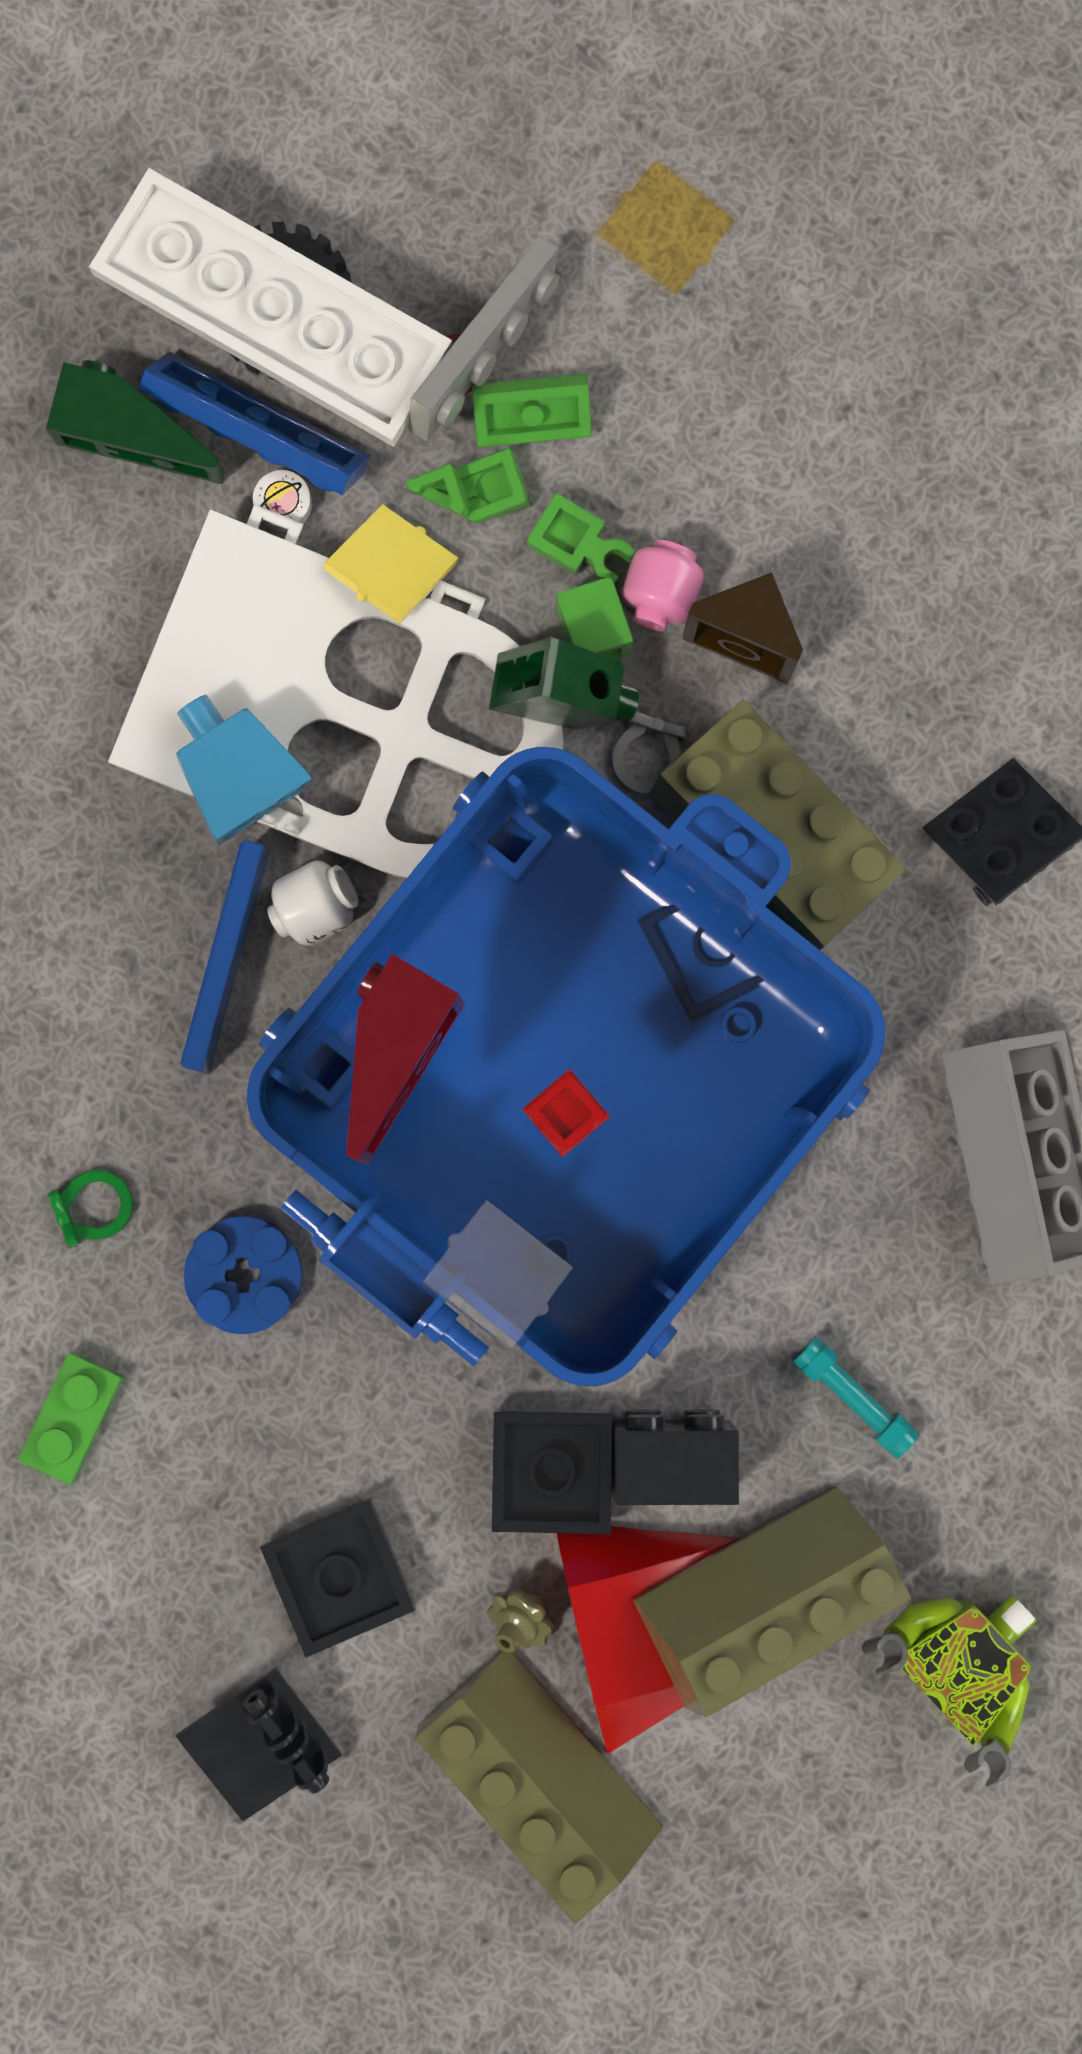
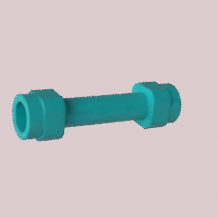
(892, 1432)

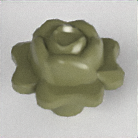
(519, 1621)

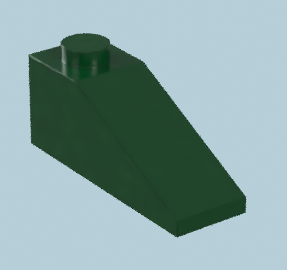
(112, 419)

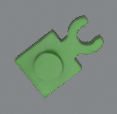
(572, 536)

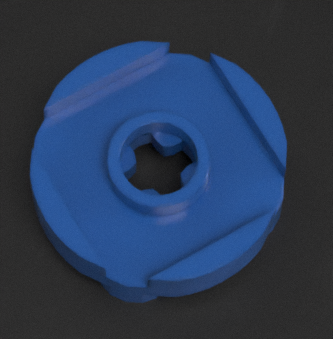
(268, 1298)

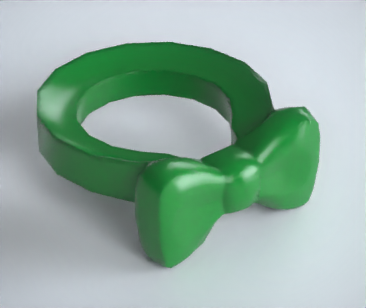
(63, 1200)

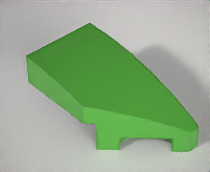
(478, 489)

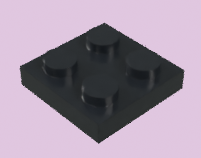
(552, 1472)
(338, 1577)

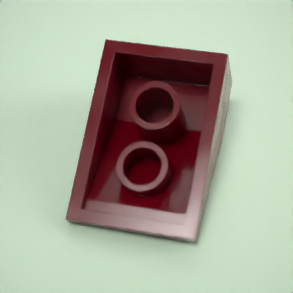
(396, 1038)

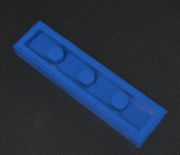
(225, 957)

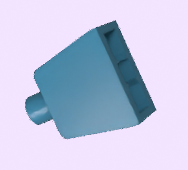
(235, 768)

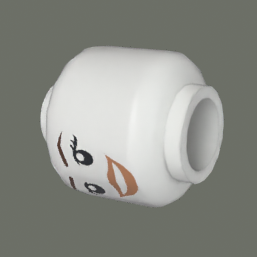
(312, 903)

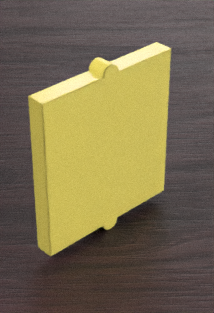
(390, 563)

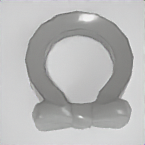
(640, 725)

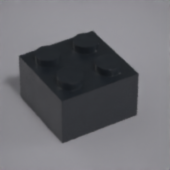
(675, 1459)

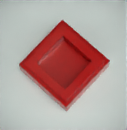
(565, 1113)

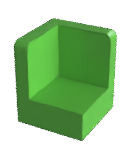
(595, 619)

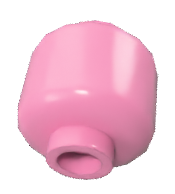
(662, 584)

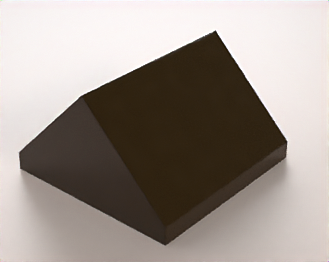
(748, 628)

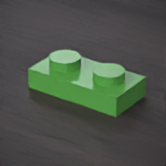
(532, 410)
(71, 1418)

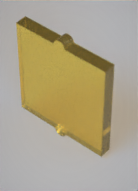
(665, 227)

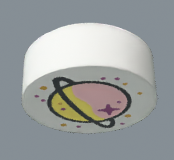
(284, 494)

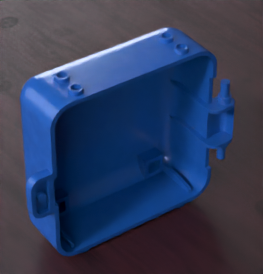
(539, 933)

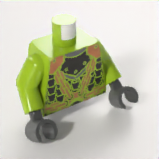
(965, 1670)

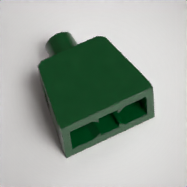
(561, 685)

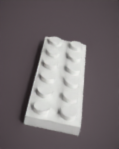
(269, 306)

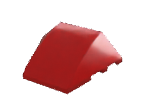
(620, 1658)

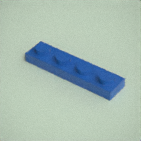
(254, 423)

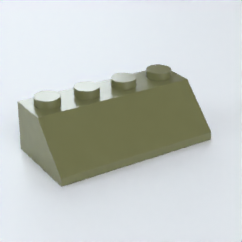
(770, 1601)
(539, 1784)

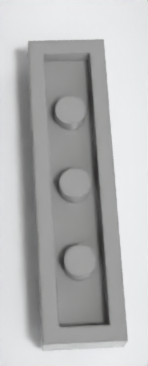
(475, 351)

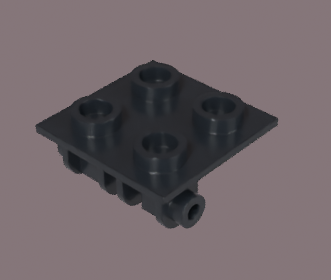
(1004, 832)
(260, 1745)

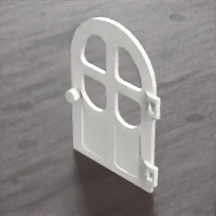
(256, 637)

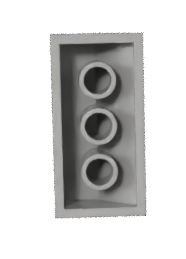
(1021, 1152)

